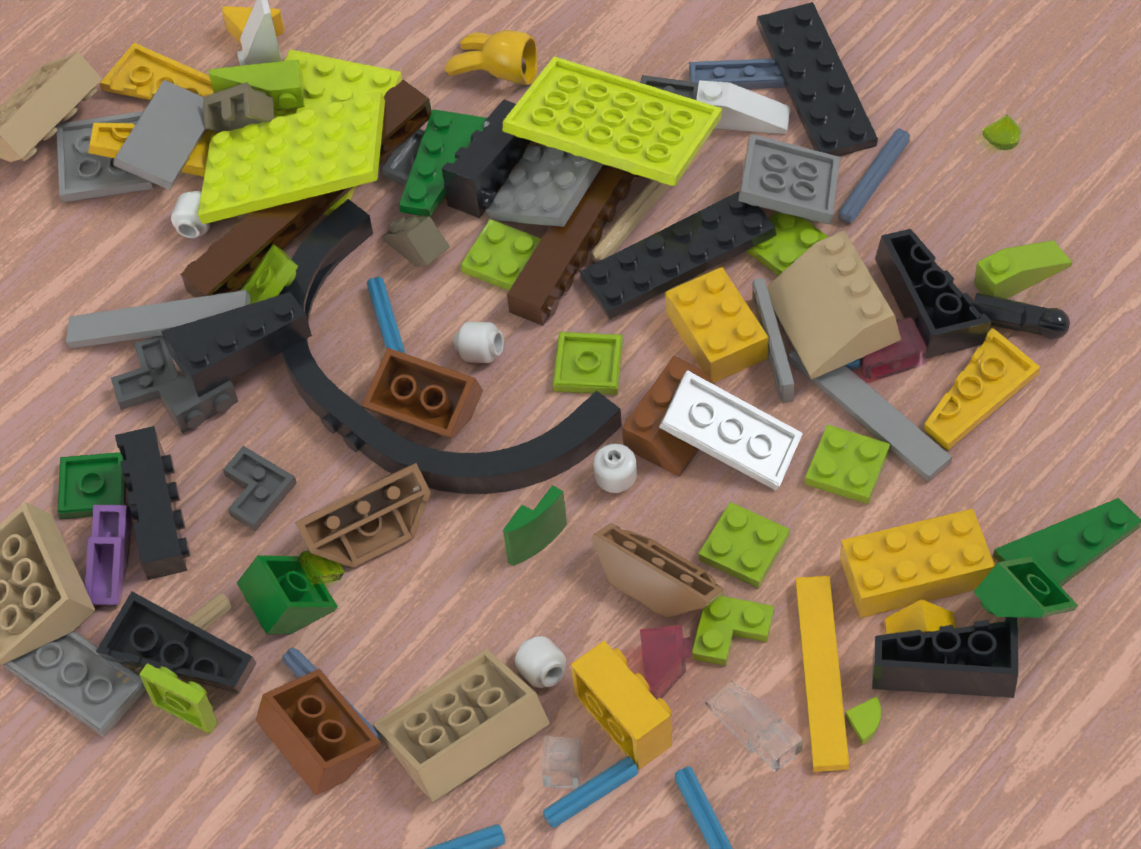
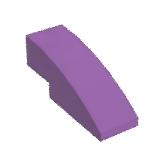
(108, 553)

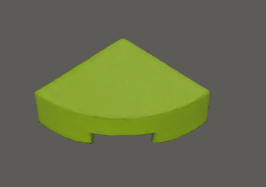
(865, 719)

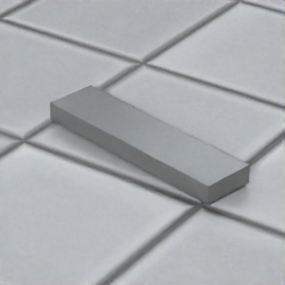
(776, 351)

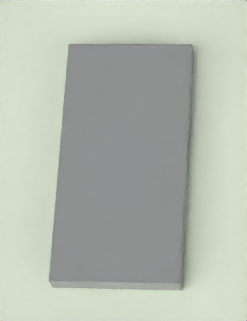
(164, 136)
(80, 681)

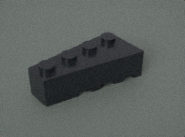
(484, 165)
(929, 295)
(235, 340)
(160, 638)
(950, 660)

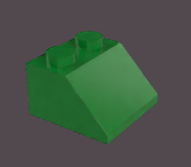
(1022, 590)
(283, 594)

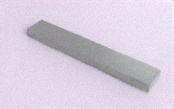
(147, 319)
(880, 419)

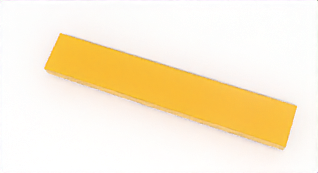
(821, 674)

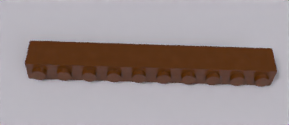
(239, 252)

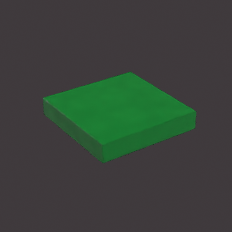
(90, 482)

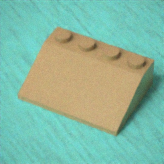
(42, 103)
(832, 307)
(38, 584)
(462, 724)

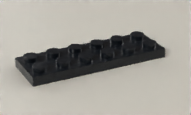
(816, 80)
(676, 254)

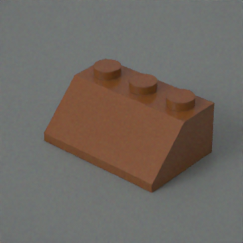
(422, 394)
(642, 429)
(316, 730)

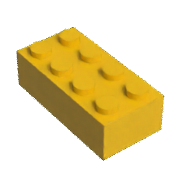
(915, 562)

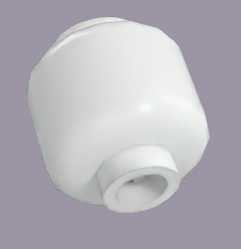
(186, 217)
(479, 342)
(615, 468)
(540, 662)

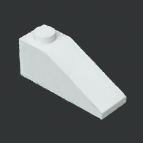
(259, 37)
(744, 109)

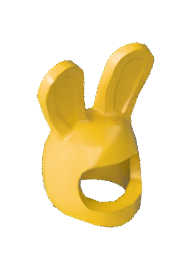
(498, 55)

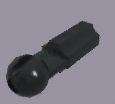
(1019, 316)

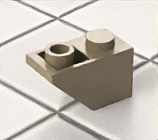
(416, 239)

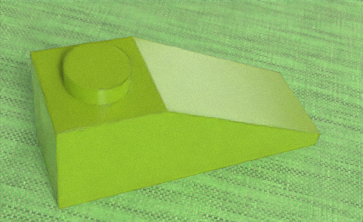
(277, 79)
(1019, 268)

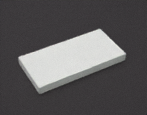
(731, 430)

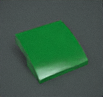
(535, 529)

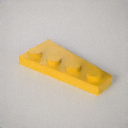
(143, 71)
(109, 138)
(985, 385)

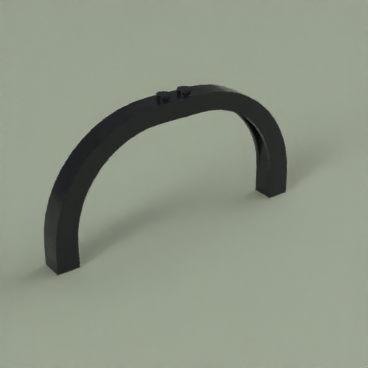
(442, 470)

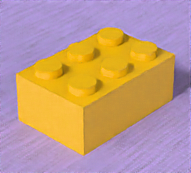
(716, 325)
(622, 703)

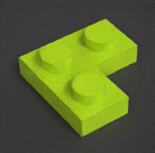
(726, 619)

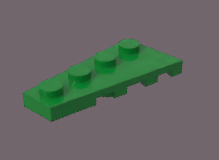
(440, 142)
(1074, 542)

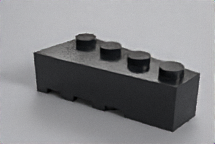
(153, 503)

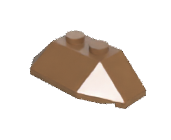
(368, 519)
(653, 572)

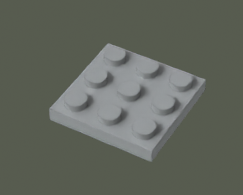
(88, 174)
(789, 179)
(544, 187)

